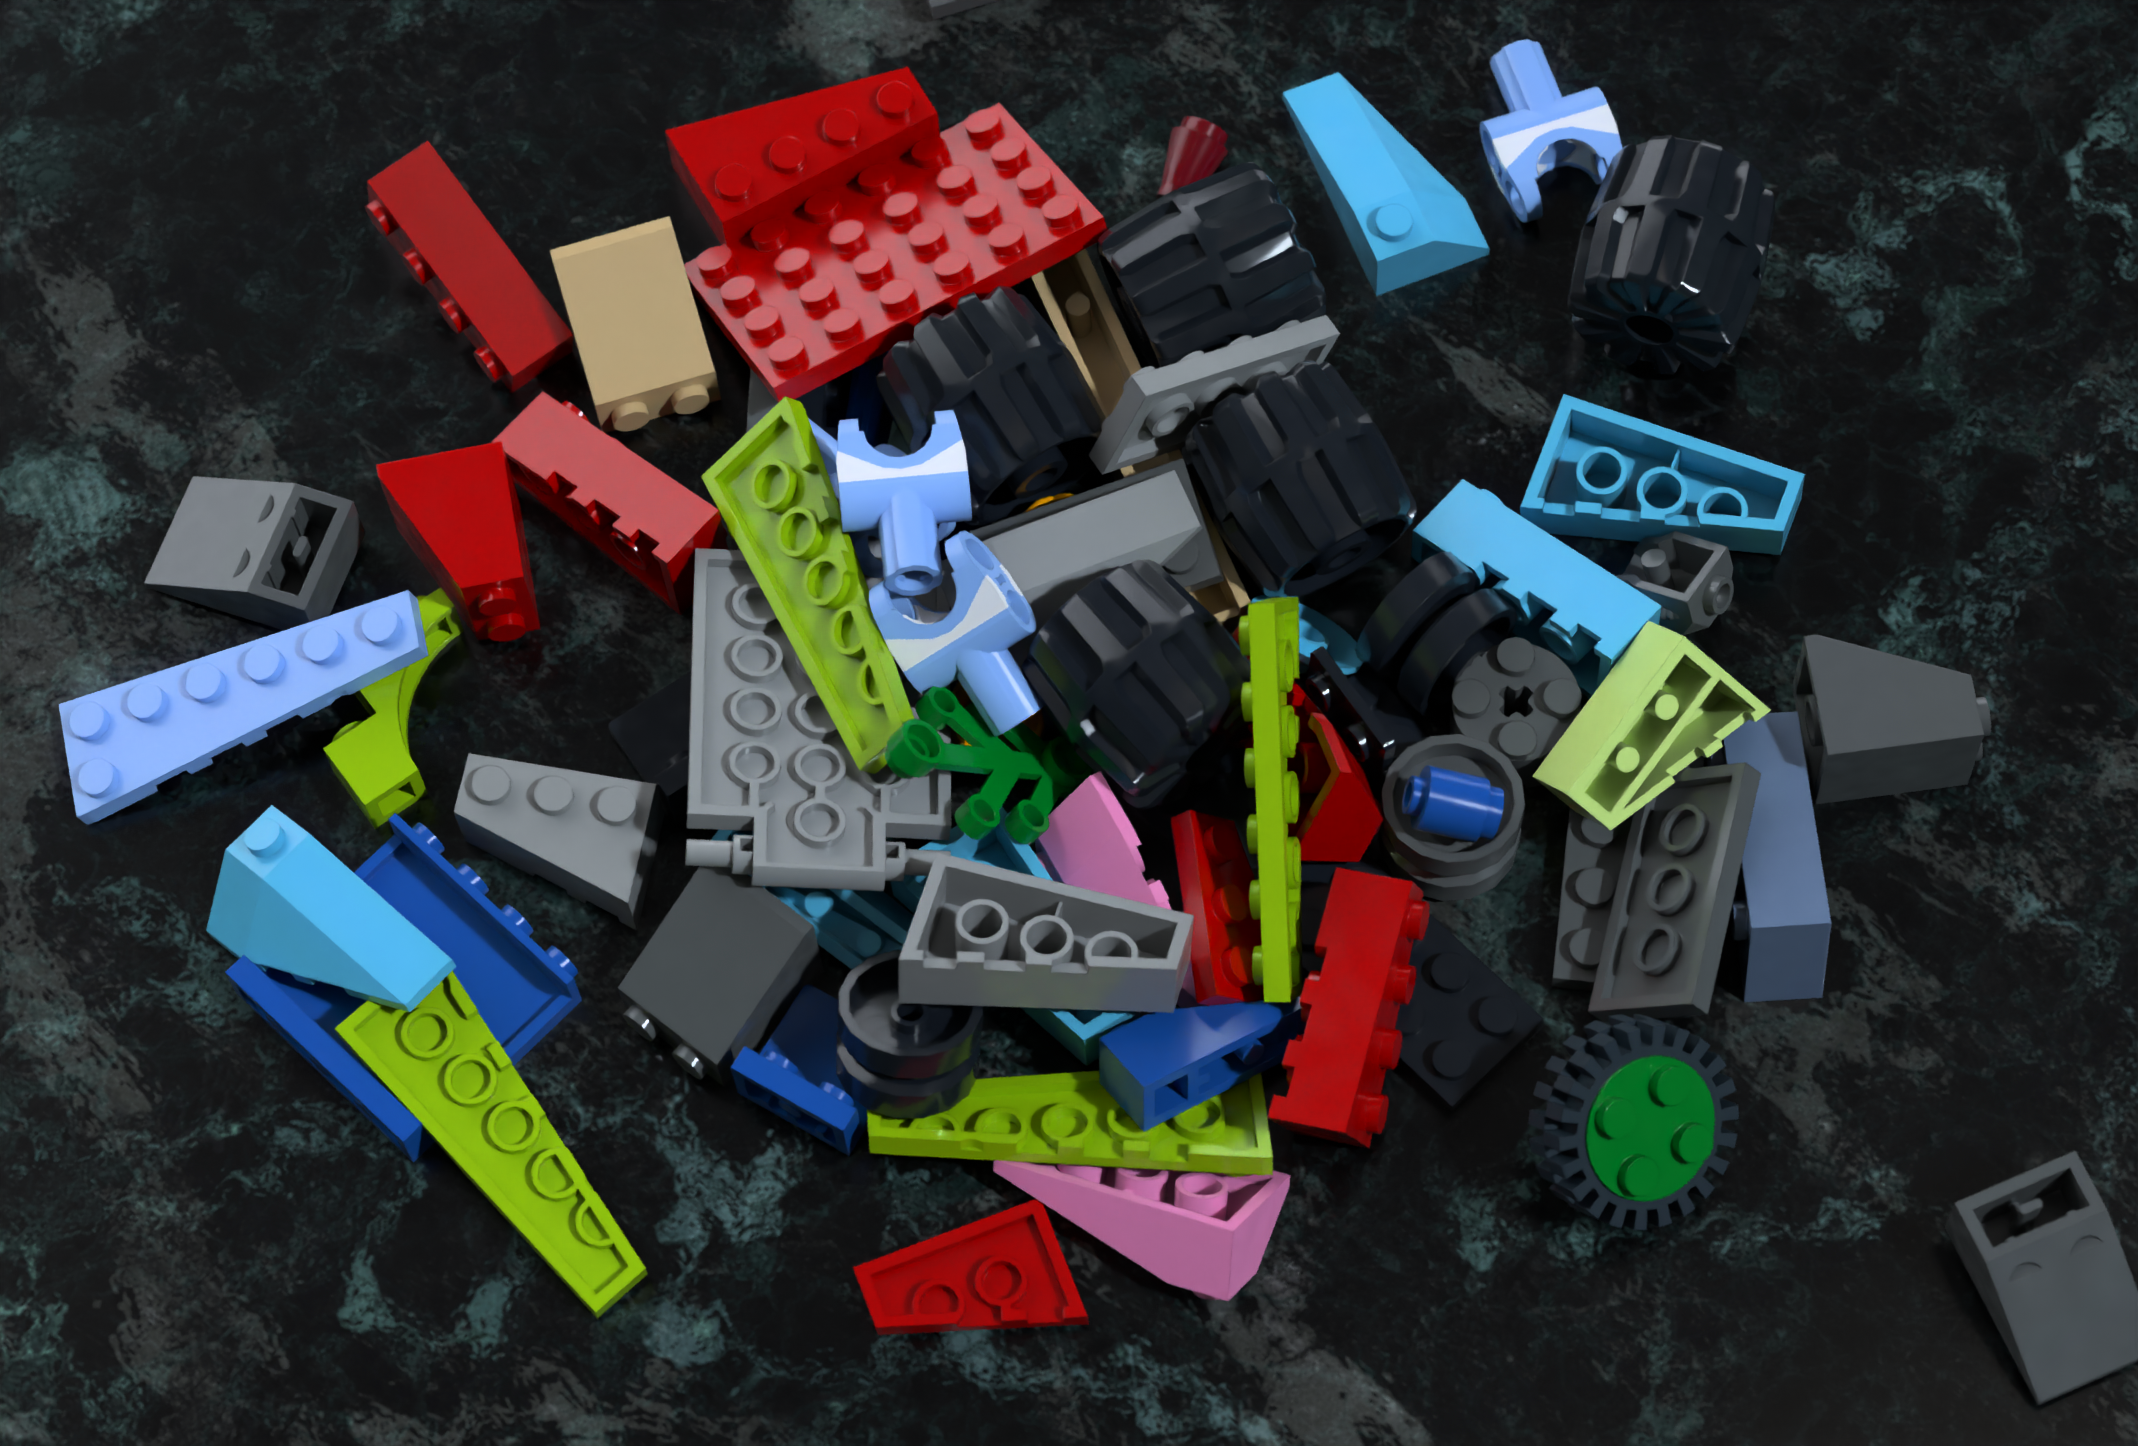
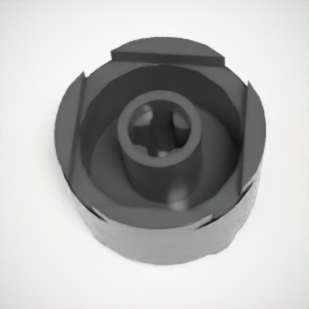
(1527, 685)

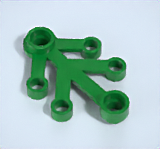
(1051, 763)

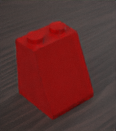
(468, 533)

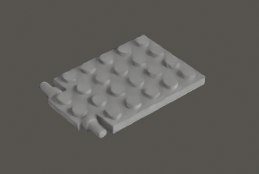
(777, 764)

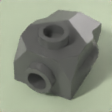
(1683, 576)

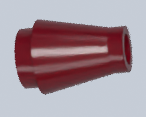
(1192, 153)

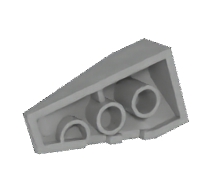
(1074, 547)

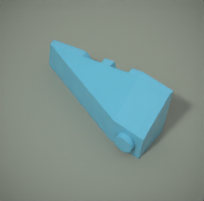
(1386, 194)
(311, 916)

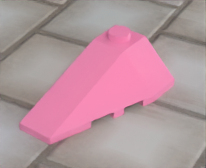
(1097, 850)
(1178, 1225)

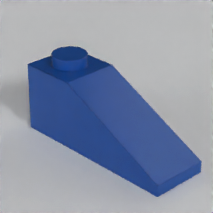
(1191, 1055)

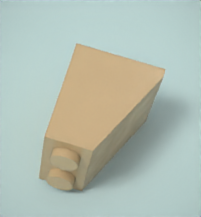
(636, 325)

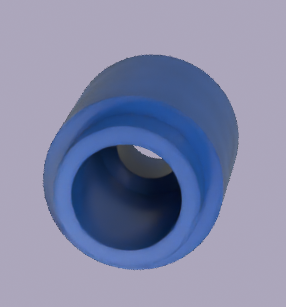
(1453, 804)

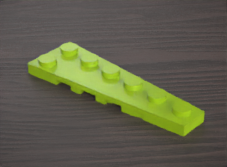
(791, 534)
(1272, 642)
(1079, 1123)
(490, 1125)

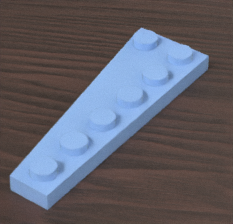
(180, 717)

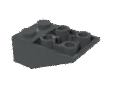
(259, 550)
(2051, 1275)

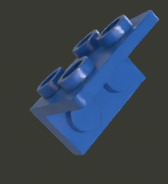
(798, 1073)

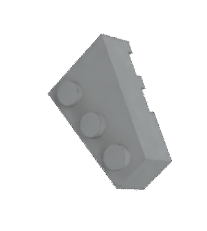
(566, 826)

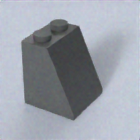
(1884, 722)
(720, 971)

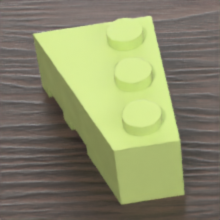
(1644, 726)

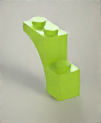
(374, 754)

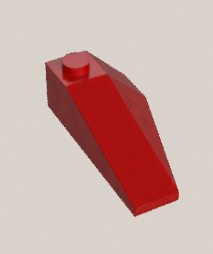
(1336, 800)

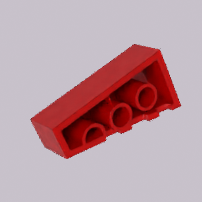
(467, 268)

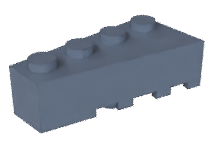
(1780, 890)

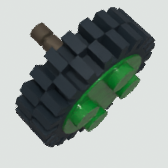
(1633, 1121)

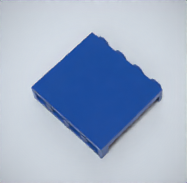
(503, 971)

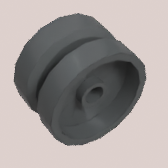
(1441, 864)

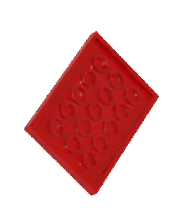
(890, 249)

